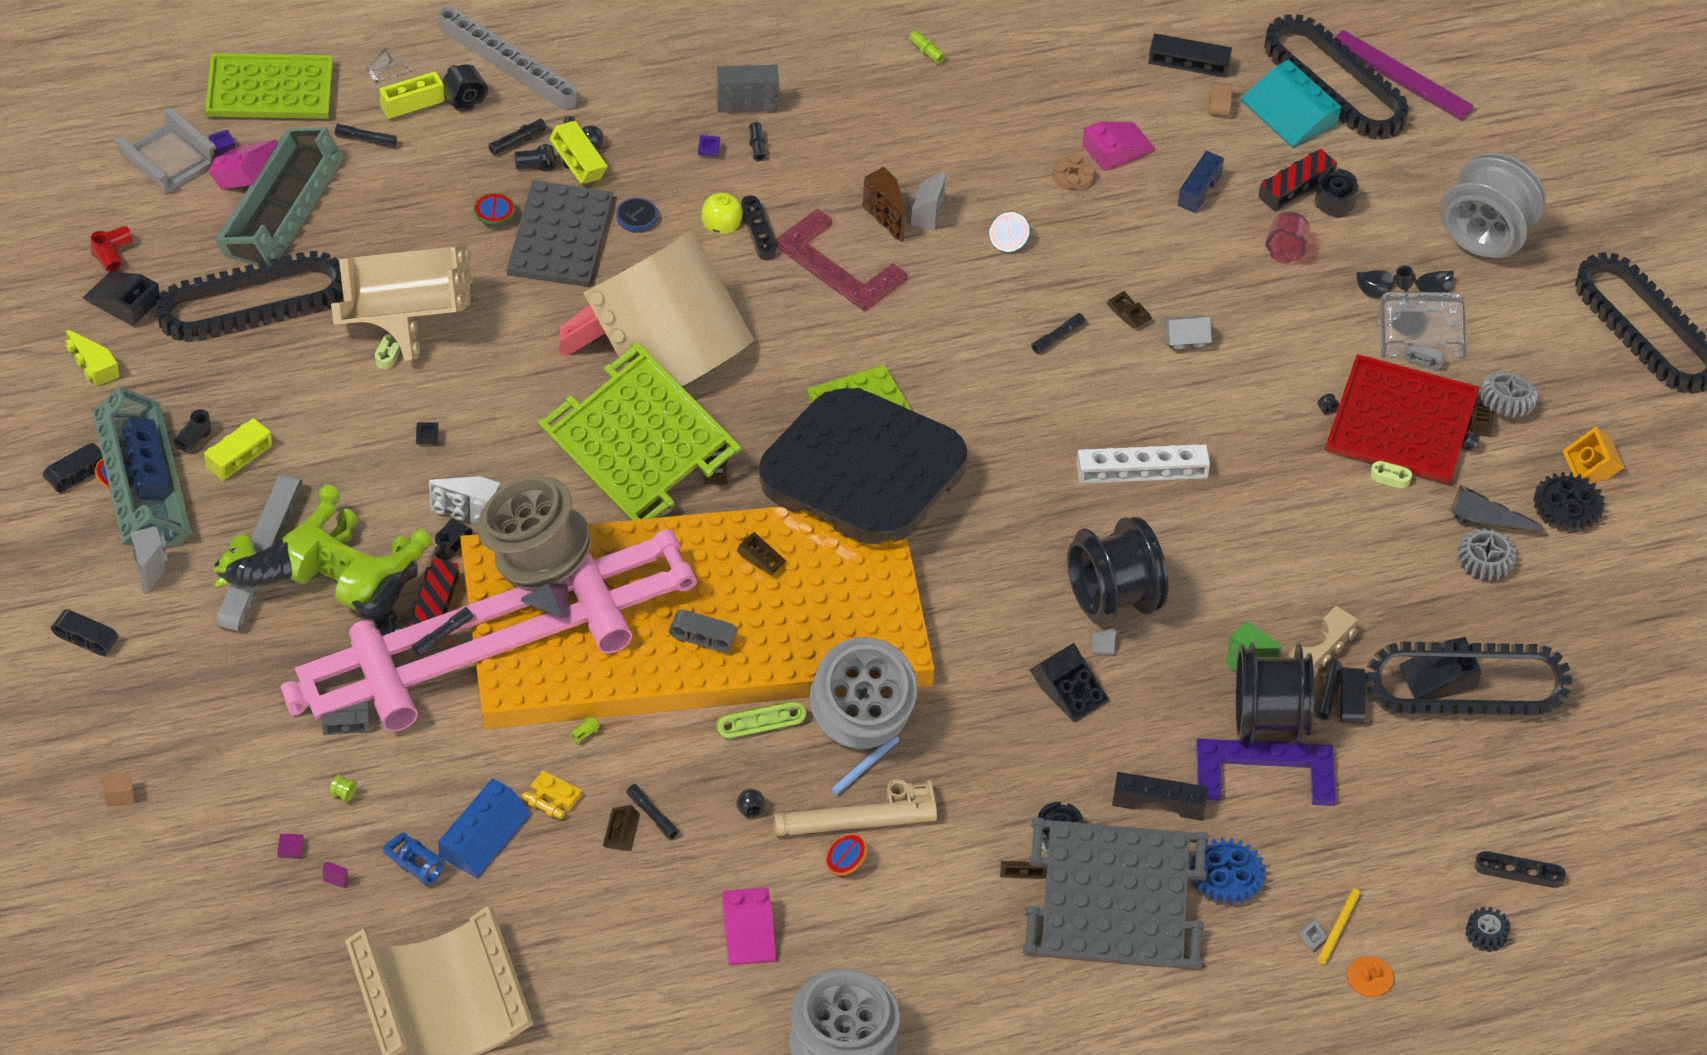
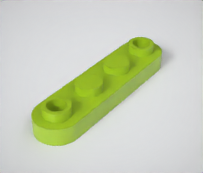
(761, 719)

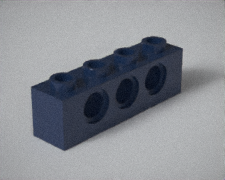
(146, 458)

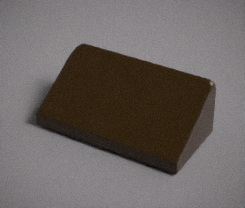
(621, 828)
(1021, 869)

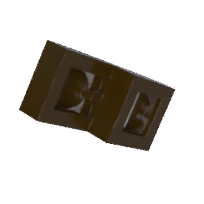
(1128, 311)

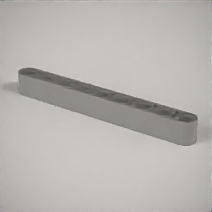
(508, 58)
(267, 532)

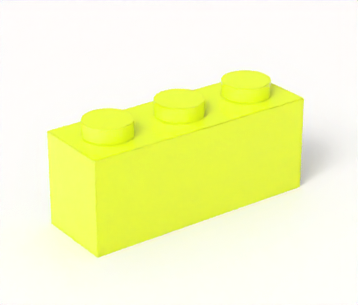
(411, 95)
(578, 152)
(238, 449)

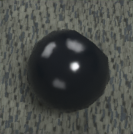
(594, 135)
(750, 803)

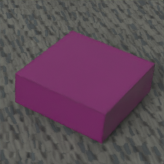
(290, 845)
(335, 874)

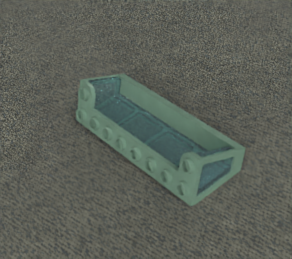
(131, 512)

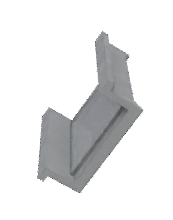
(170, 153)

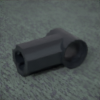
(541, 157)
(196, 428)

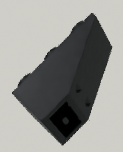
(125, 295)
(1440, 675)
(1070, 682)

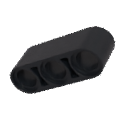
(73, 468)
(84, 632)
(1352, 695)

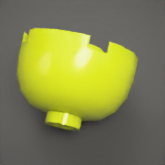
(721, 212)

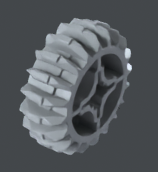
(1508, 394)
(1500, 556)

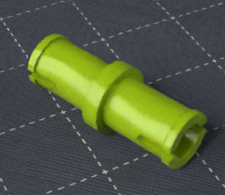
(927, 47)

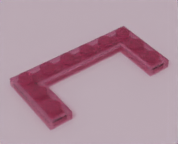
(864, 296)

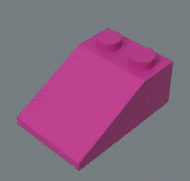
(1115, 143)
(241, 164)
(748, 926)

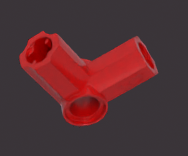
(104, 245)

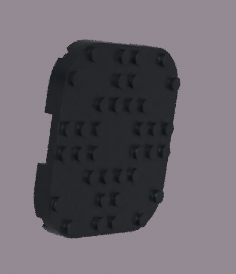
(863, 465)

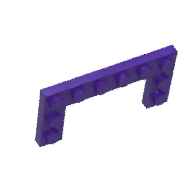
(1313, 756)

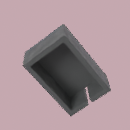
(747, 88)

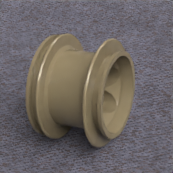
(534, 532)

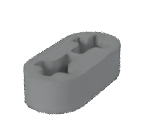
(1424, 357)

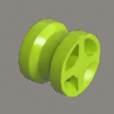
(343, 788)

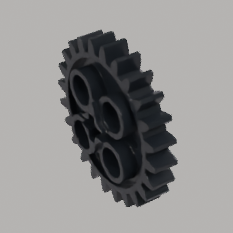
(1569, 501)

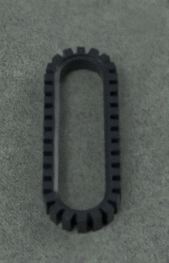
(1350, 63)
(252, 315)
(1631, 335)
(1475, 651)

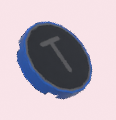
(636, 214)

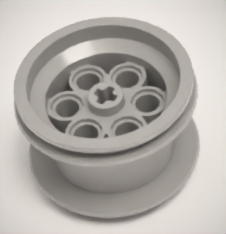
(1493, 205)
(863, 656)
(844, 1000)

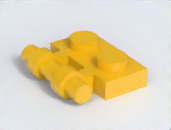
(554, 790)

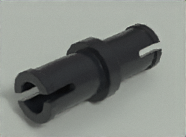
(757, 141)

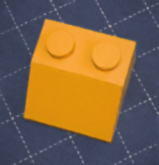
(1593, 456)

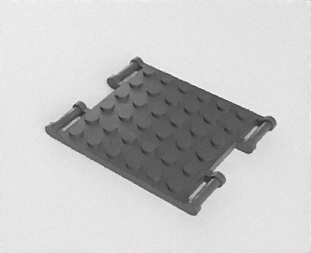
(1116, 894)

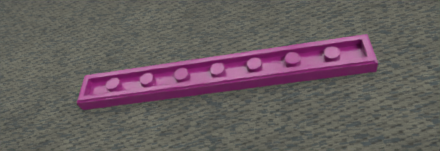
(1407, 77)

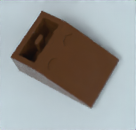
(884, 201)

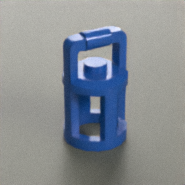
(410, 853)

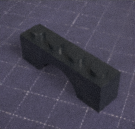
(1185, 798)

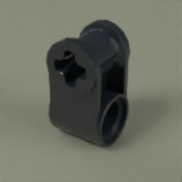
(449, 540)

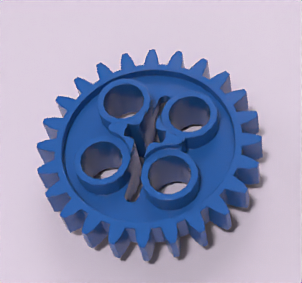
(1230, 872)

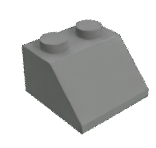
(928, 202)
(1186, 330)
(149, 556)

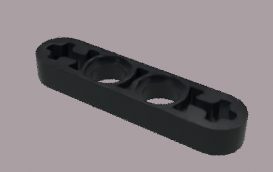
(760, 227)
(1519, 873)

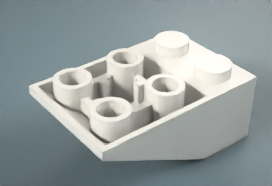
(461, 497)

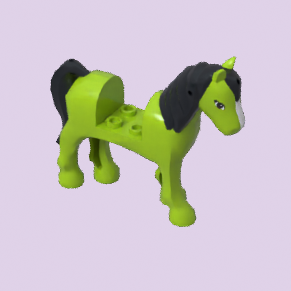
(364, 581)

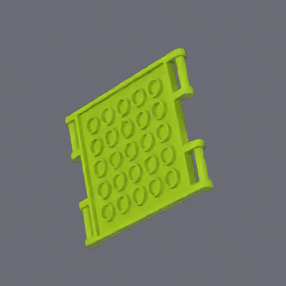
(638, 435)

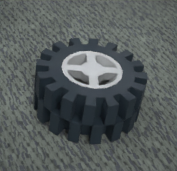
(1481, 922)

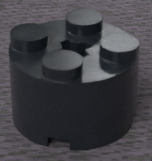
(464, 87)
(1336, 192)

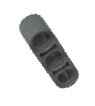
(703, 630)

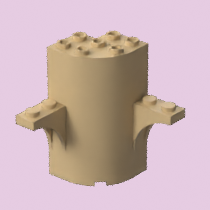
(404, 285)

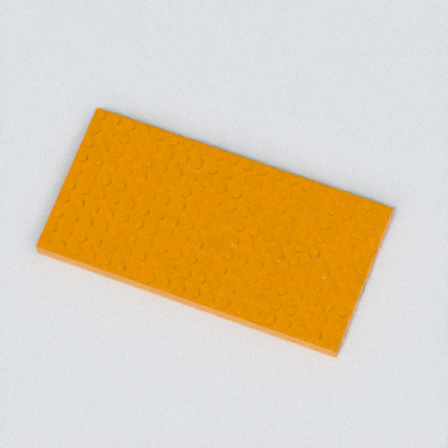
(784, 621)

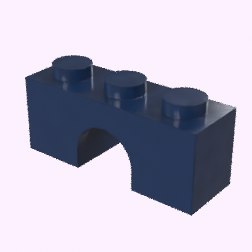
(1202, 176)

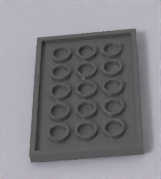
(560, 233)

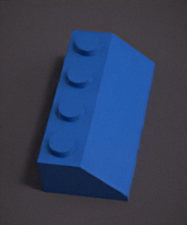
(483, 828)

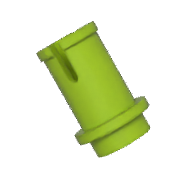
(584, 730)

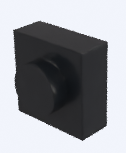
(427, 432)

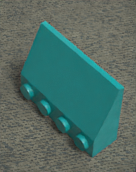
(1292, 104)

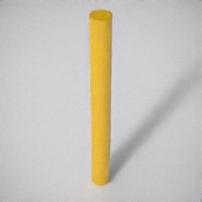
(1338, 927)

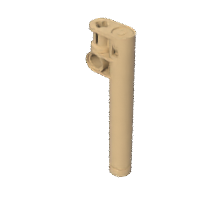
(903, 805)

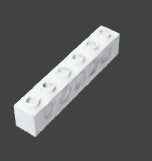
(1142, 463)

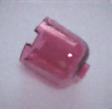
(1288, 237)

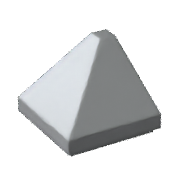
(1104, 642)
(1312, 934)

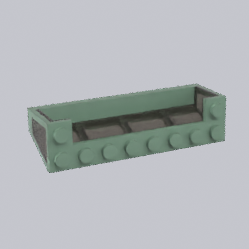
(281, 196)

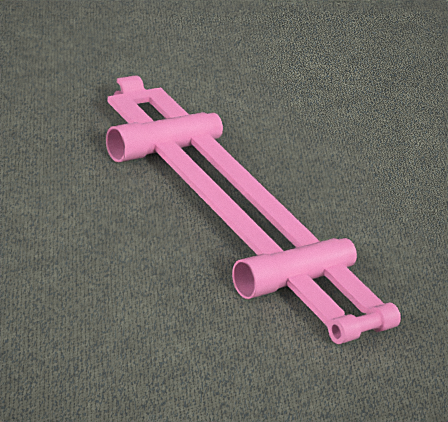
(387, 683)

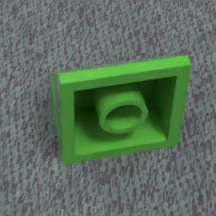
(1246, 634)

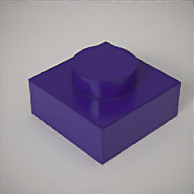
(223, 141)
(709, 146)

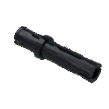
(524, 133)

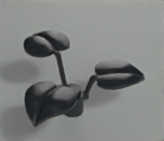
(1377, 282)

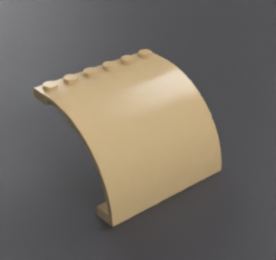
(673, 310)
(442, 992)

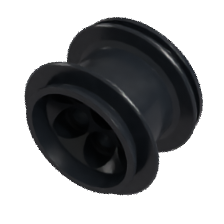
(1118, 570)
(1273, 693)

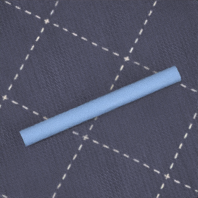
(864, 765)

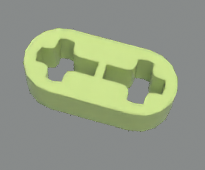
(384, 350)
(1391, 474)

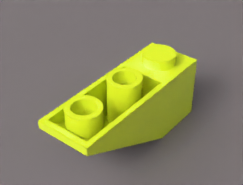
(95, 359)

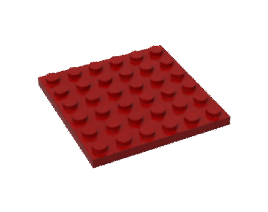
(1402, 418)

